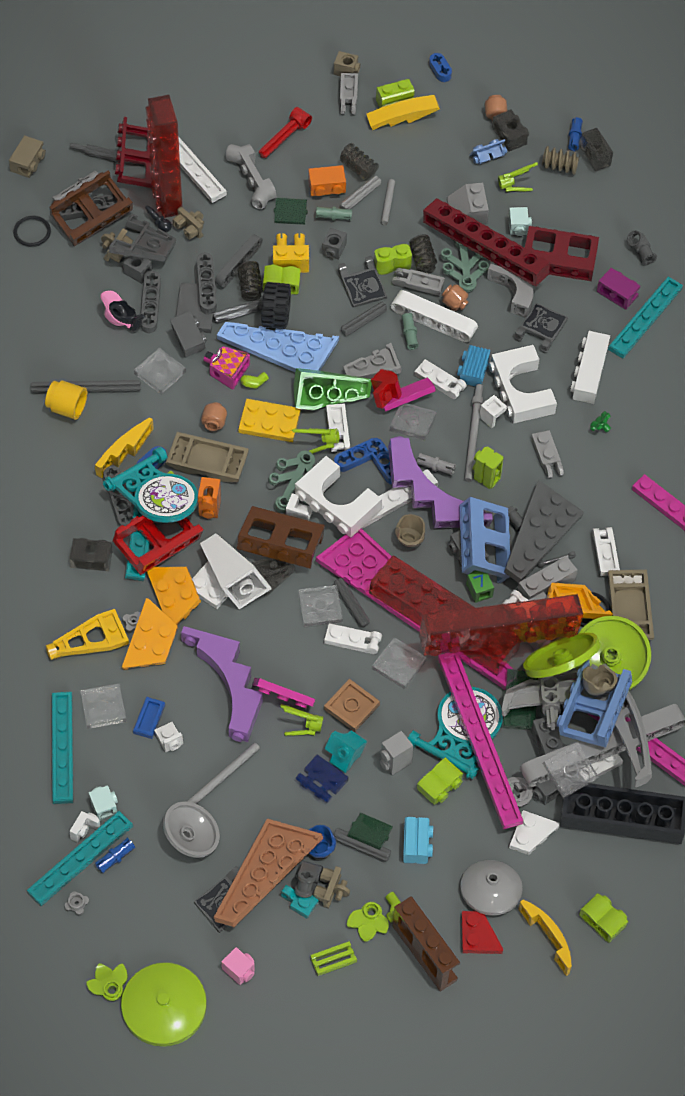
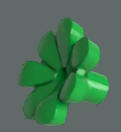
(601, 422)

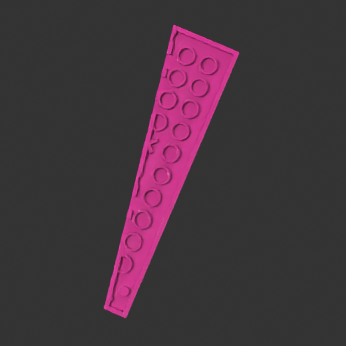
(358, 561)

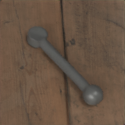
(571, 555)

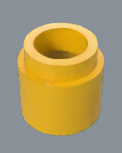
(66, 399)

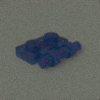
(325, 774)

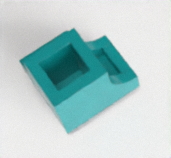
(345, 749)

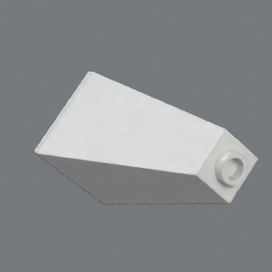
(234, 572)

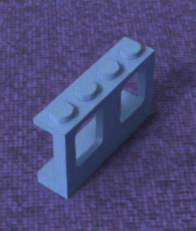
(476, 535)
(606, 710)

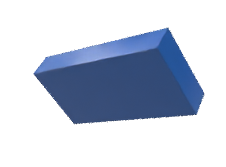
(149, 717)

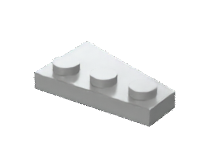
(369, 366)

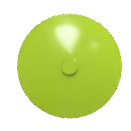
(621, 646)
(561, 655)
(163, 1004)

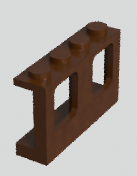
(96, 219)
(282, 527)
(425, 943)

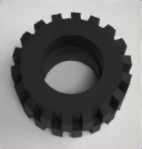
(276, 305)

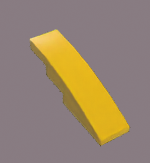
(404, 110)
(127, 444)

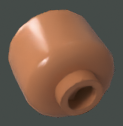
(495, 105)
(455, 297)
(214, 416)

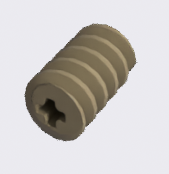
(560, 160)

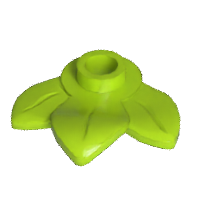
(368, 924)
(108, 979)

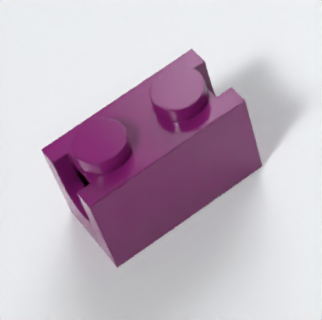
(618, 288)

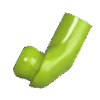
(254, 382)
(393, 901)

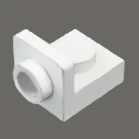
(169, 737)
(82, 825)

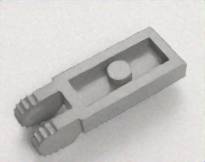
(348, 91)
(418, 281)
(547, 452)

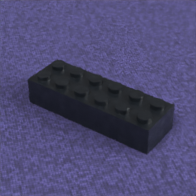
(625, 813)

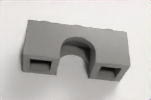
(559, 572)

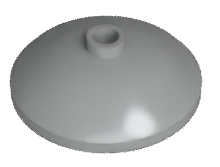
(191, 829)
(487, 895)

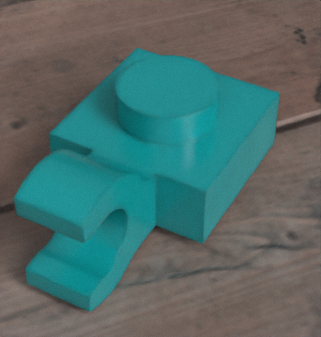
(299, 904)

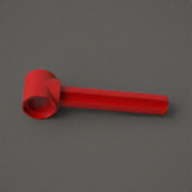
(298, 120)

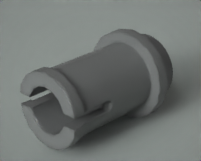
(514, 517)

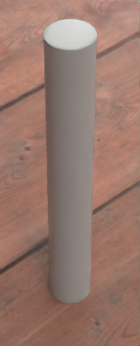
(388, 200)

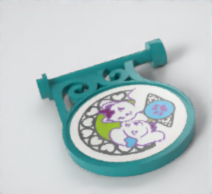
(158, 495)
(454, 731)

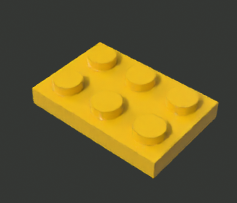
(269, 420)

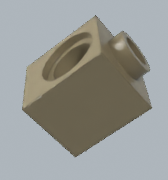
(346, 63)

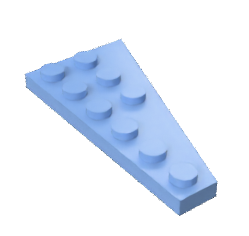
(280, 346)

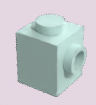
(519, 221)
(103, 802)

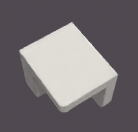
(491, 410)
(298, 510)

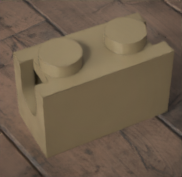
(27, 156)

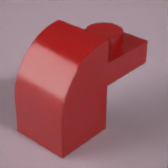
(385, 387)

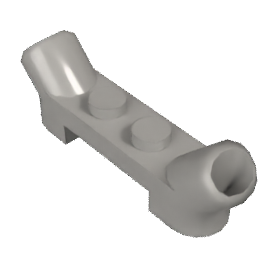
(246, 158)

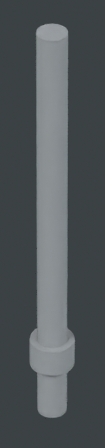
(477, 400)
(224, 774)

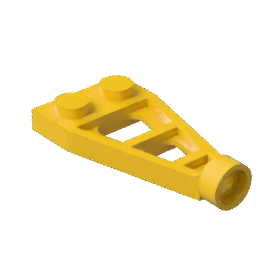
(111, 628)

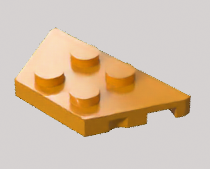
(174, 591)
(589, 603)
(151, 638)

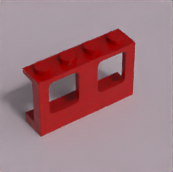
(163, 547)

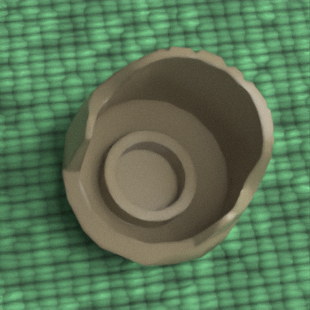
(410, 530)
(599, 680)

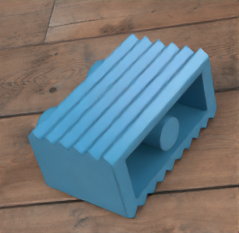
(474, 365)

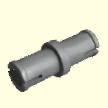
(436, 464)

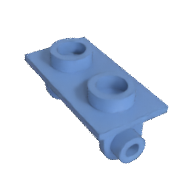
(482, 152)

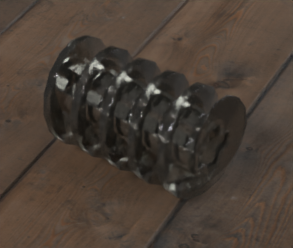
(358, 162)
(423, 253)
(250, 281)

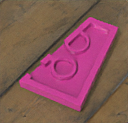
(283, 693)

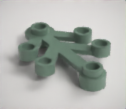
(464, 265)
(293, 476)

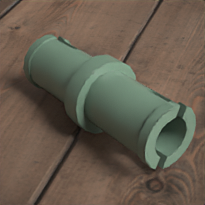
(333, 213)
(410, 331)

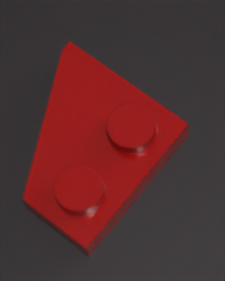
(478, 934)

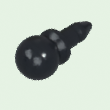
(163, 224)

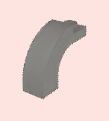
(522, 290)

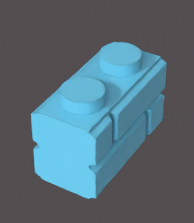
(416, 840)

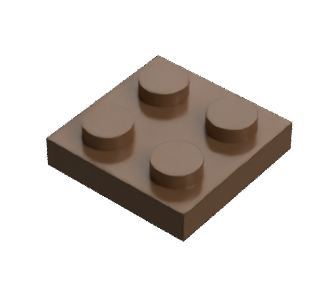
(352, 705)

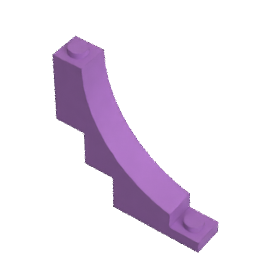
(424, 493)
(222, 657)

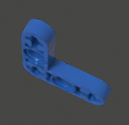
(369, 454)

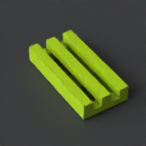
(320, 971)

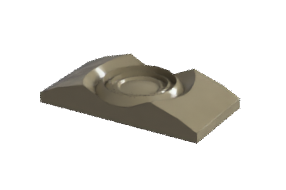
(207, 457)
(631, 598)

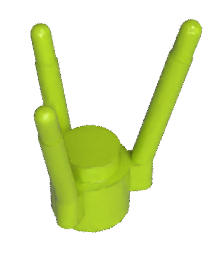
(507, 180)
(329, 436)
(313, 722)

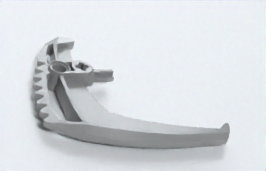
(555, 689)

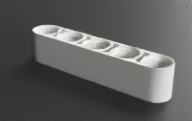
(434, 316)

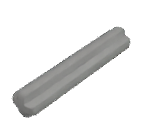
(360, 193)

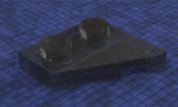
(273, 571)

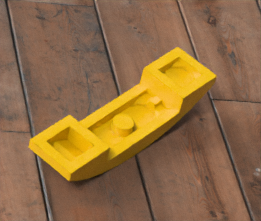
(534, 914)

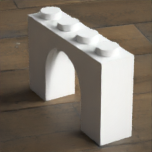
(520, 405)
(347, 517)

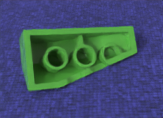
(321, 388)

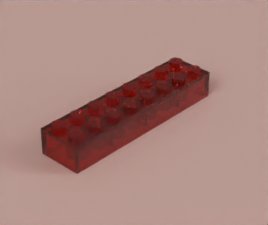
(165, 155)
(418, 595)
(500, 625)

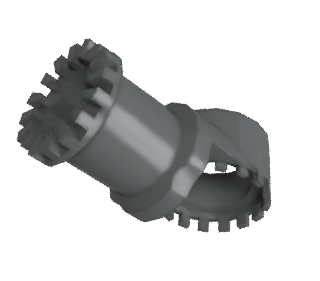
(642, 247)

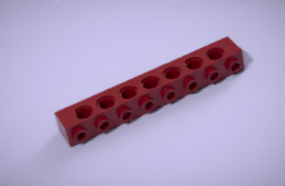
(486, 242)

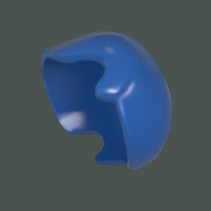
(326, 845)

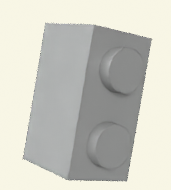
(396, 753)

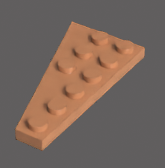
(270, 859)

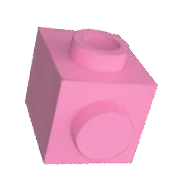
(239, 966)

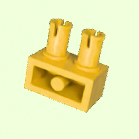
(291, 255)

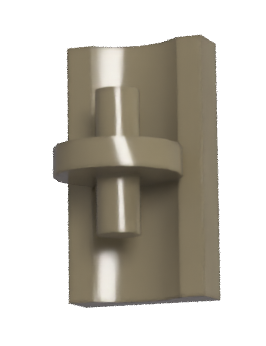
(192, 222)
(108, 239)
(326, 894)

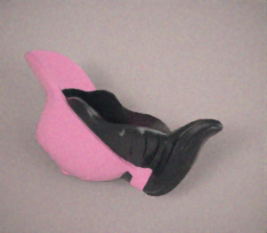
(119, 312)

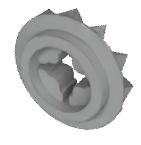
(521, 786)

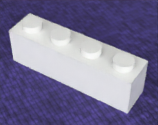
(591, 367)

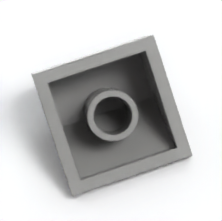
(471, 201)

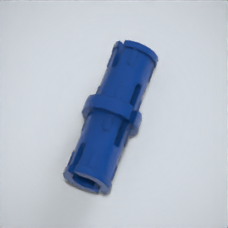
(575, 134)
(114, 855)

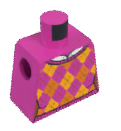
(228, 365)

